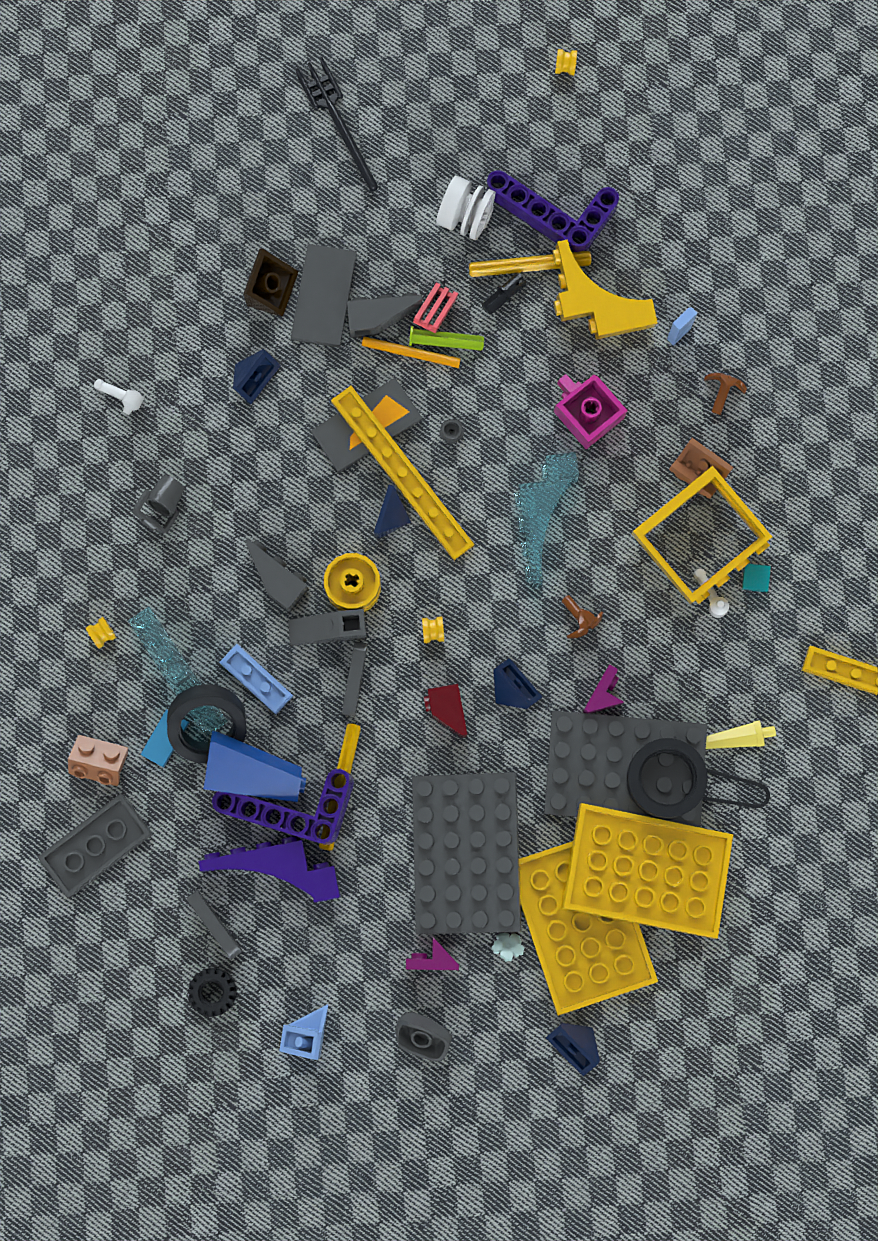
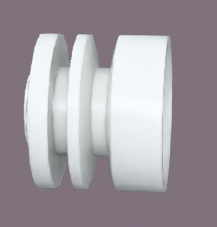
(464, 207)

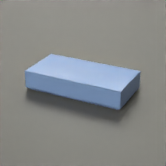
(681, 325)

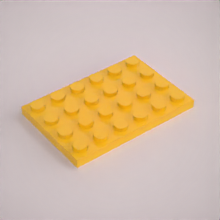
(648, 871)
(579, 952)

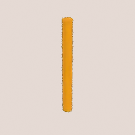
(411, 352)

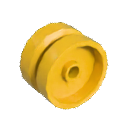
(351, 568)

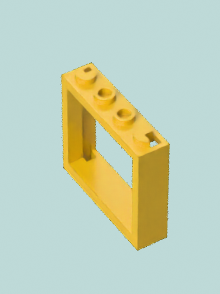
(738, 562)

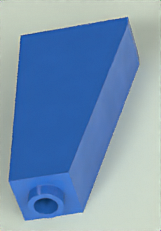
(250, 771)

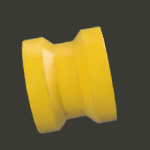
(566, 62)
(433, 629)
(101, 632)

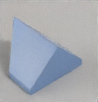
(305, 1035)

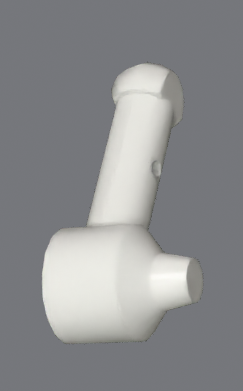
(131, 398)
(718, 605)

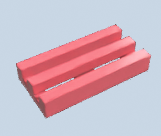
(444, 293)

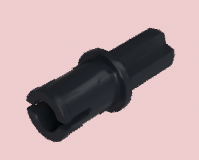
(503, 294)

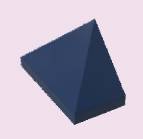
(253, 374)
(391, 515)
(513, 687)
(576, 1045)

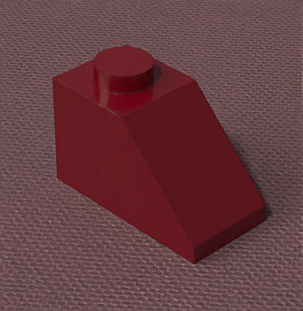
(447, 708)

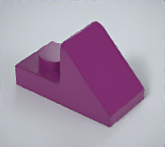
(600, 698)
(440, 960)

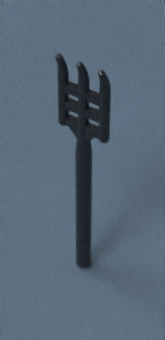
(329, 103)

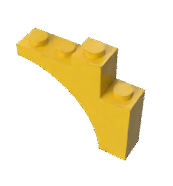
(582, 298)

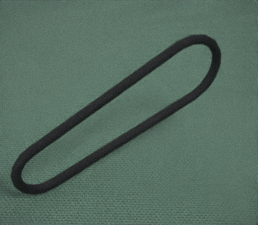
(736, 802)

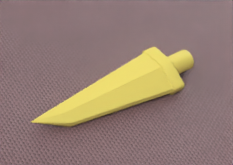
(742, 736)

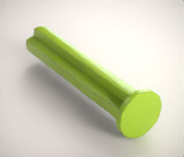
(446, 339)

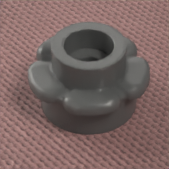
(447, 426)

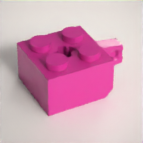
(591, 395)

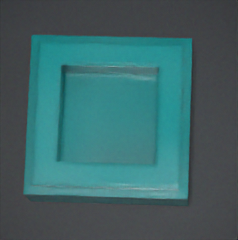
(756, 577)

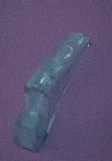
(537, 505)
(173, 666)

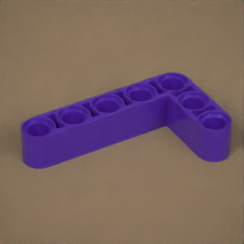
(552, 214)
(288, 816)

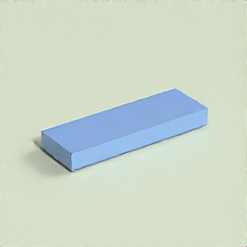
(256, 679)

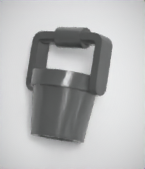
(162, 499)

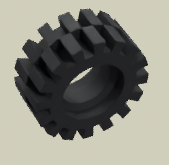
(196, 996)

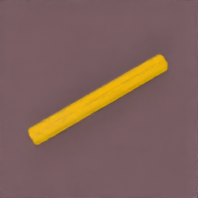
(523, 264)
(345, 763)

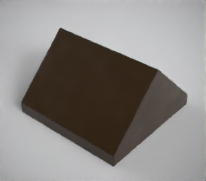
(270, 284)

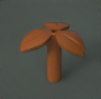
(726, 382)
(584, 617)

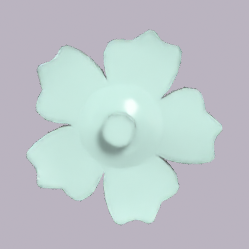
(508, 946)

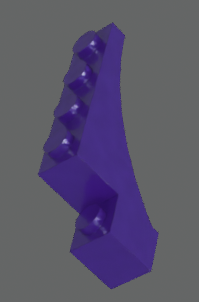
(284, 861)

